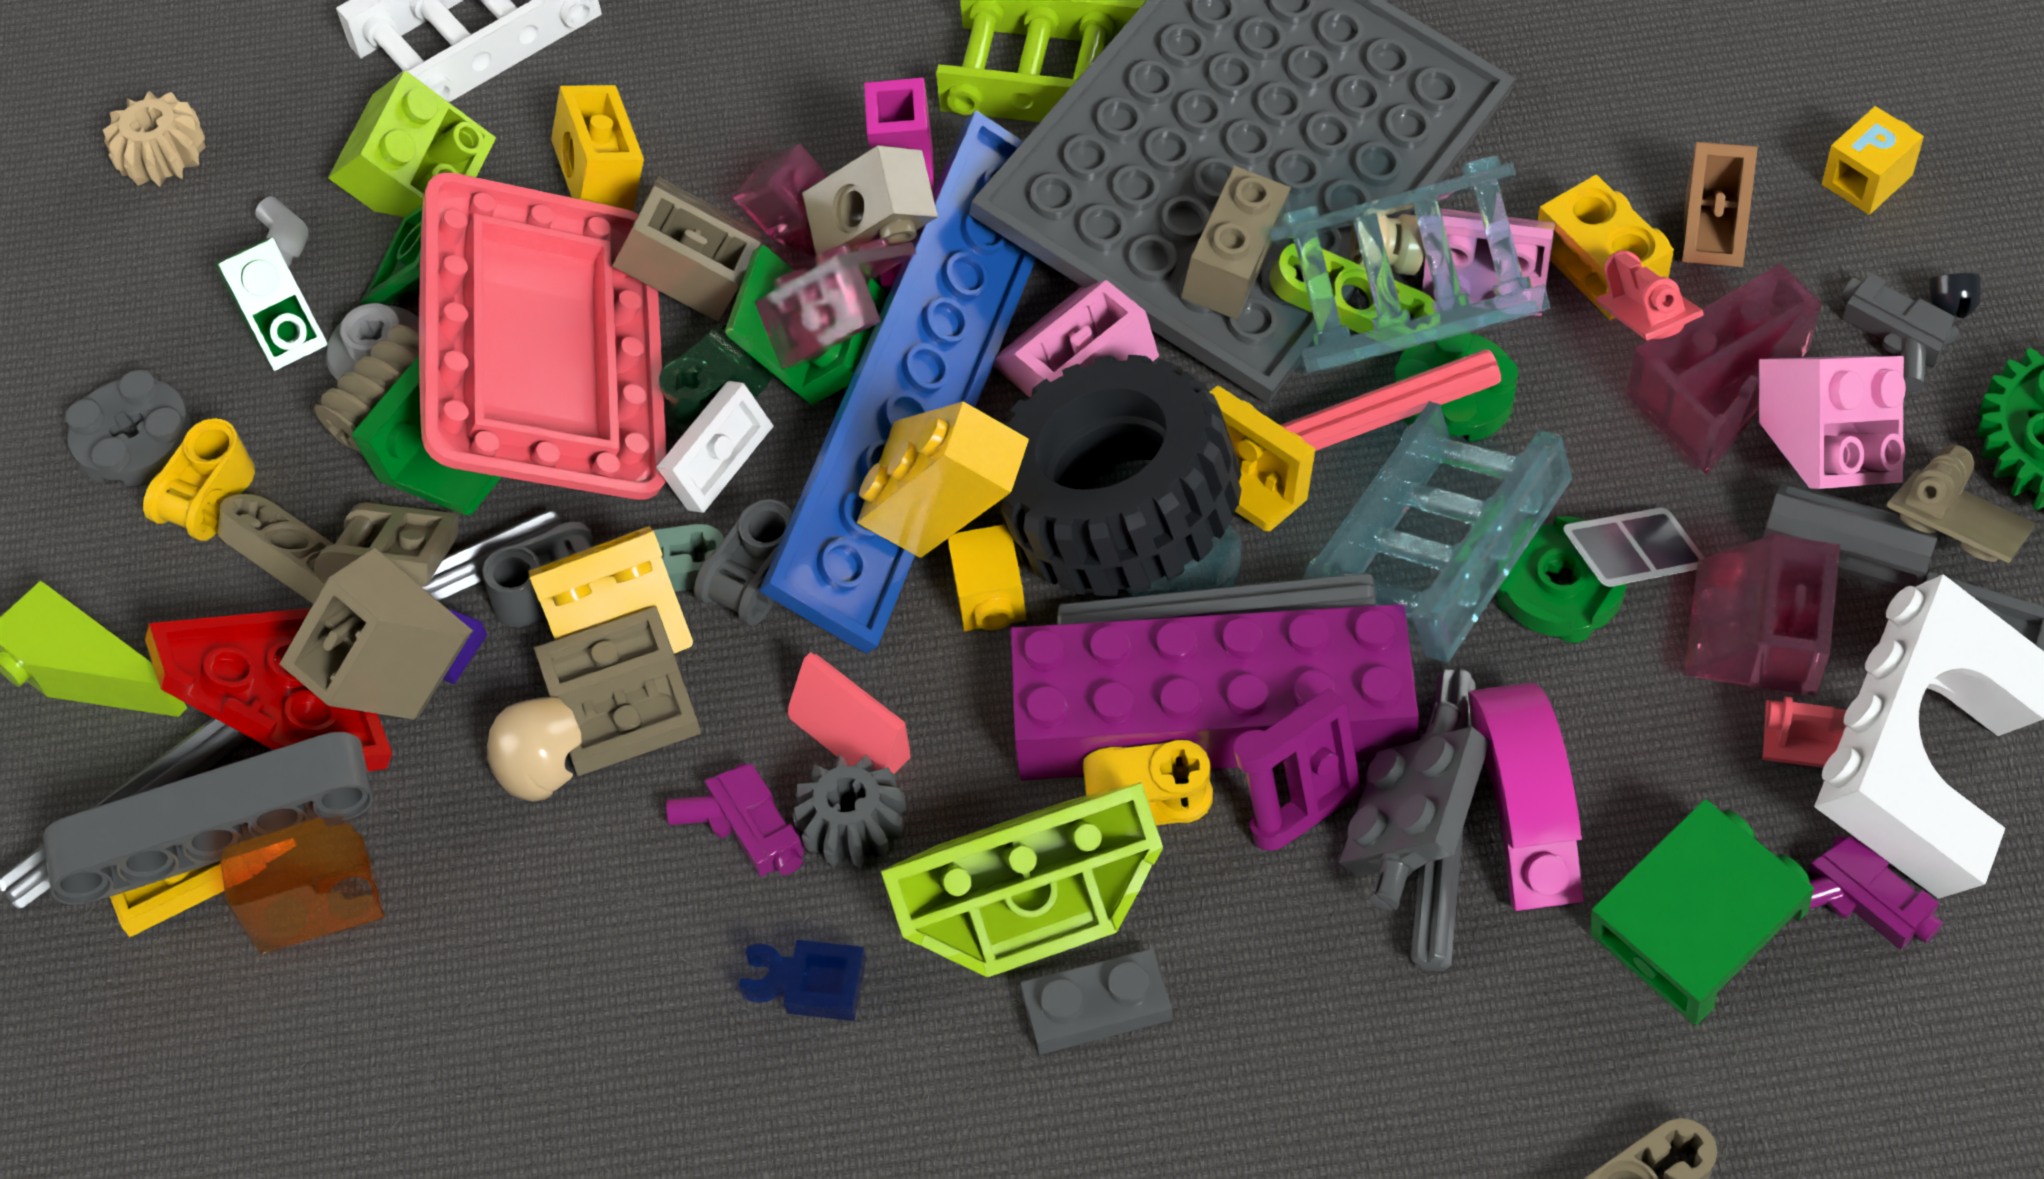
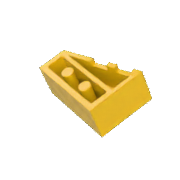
(939, 475)

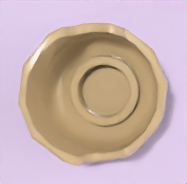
(531, 746)

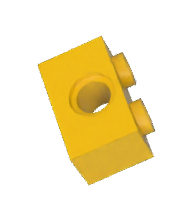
(597, 146)

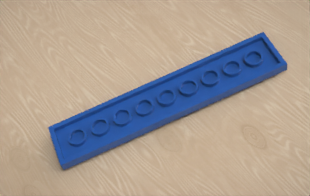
(923, 355)

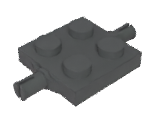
(1414, 804)

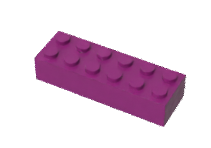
(1205, 682)

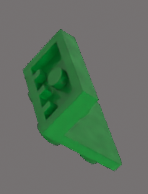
(817, 376)
(395, 451)

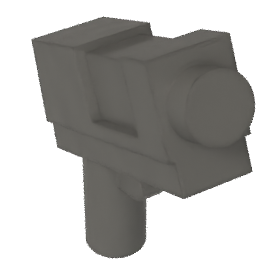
(1904, 325)

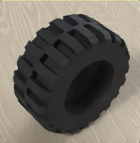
(1138, 526)

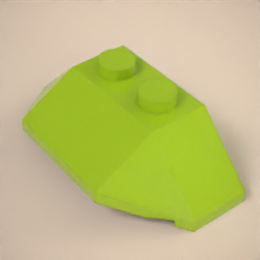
(1028, 882)

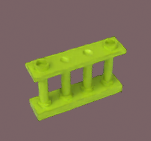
(1026, 93)

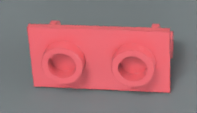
(1644, 299)
(1801, 732)

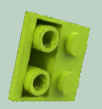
(403, 143)

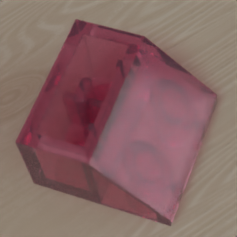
(1764, 614)

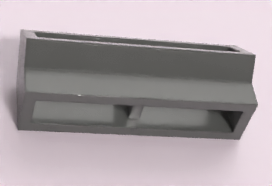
(1871, 540)

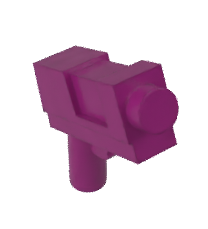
(745, 807)
(1859, 882)

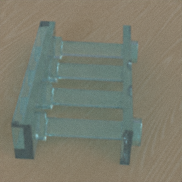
(1453, 310)
(1485, 556)

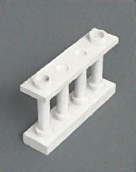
(471, 57)

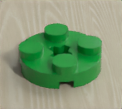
(1476, 413)
(1553, 608)

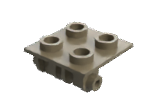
(1938, 501)

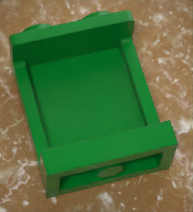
(1700, 908)

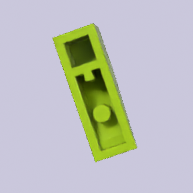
(76, 657)

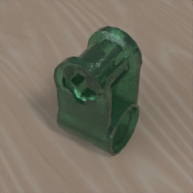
(703, 373)

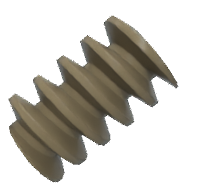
(361, 391)

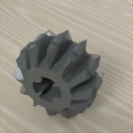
(838, 833)

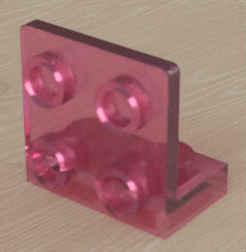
(828, 303)

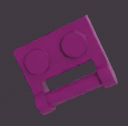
(1318, 767)

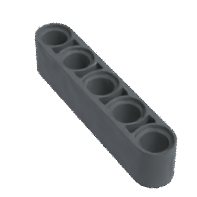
(200, 816)

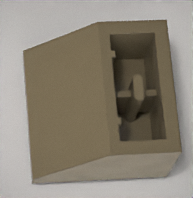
(688, 249)
(375, 641)

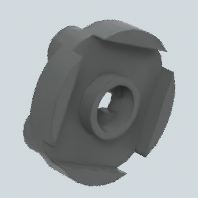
(108, 410)

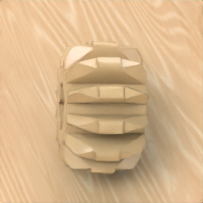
(154, 138)

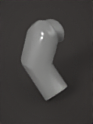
(285, 227)

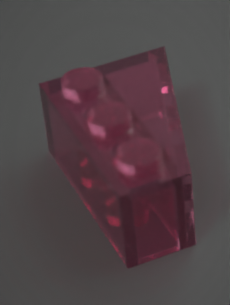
(1706, 377)

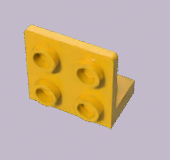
(608, 585)

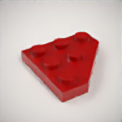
(235, 676)

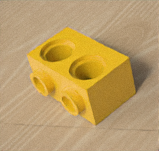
(1594, 225)

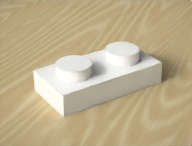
(715, 446)

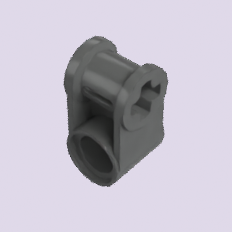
(742, 560)
(511, 568)

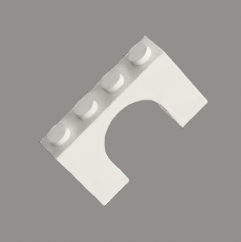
(1880, 775)

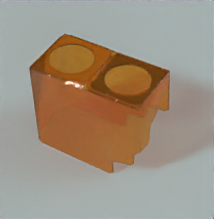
(274, 890)

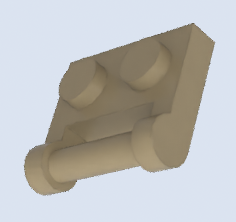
(407, 536)

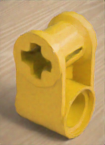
(199, 477)
(1157, 771)

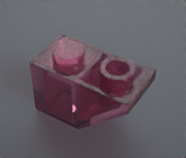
(776, 198)

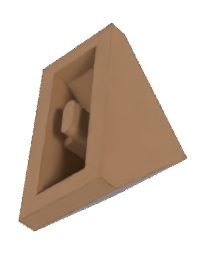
(1718, 203)

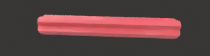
(1397, 400)

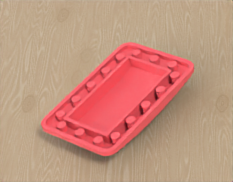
(534, 343)

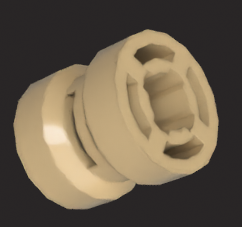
(1401, 241)

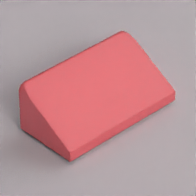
(846, 717)

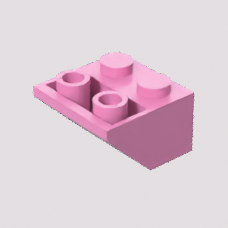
(1473, 257)
(1081, 328)
(1836, 417)

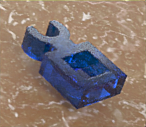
(816, 982)

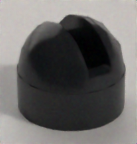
(1956, 293)

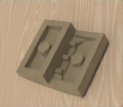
(620, 689)

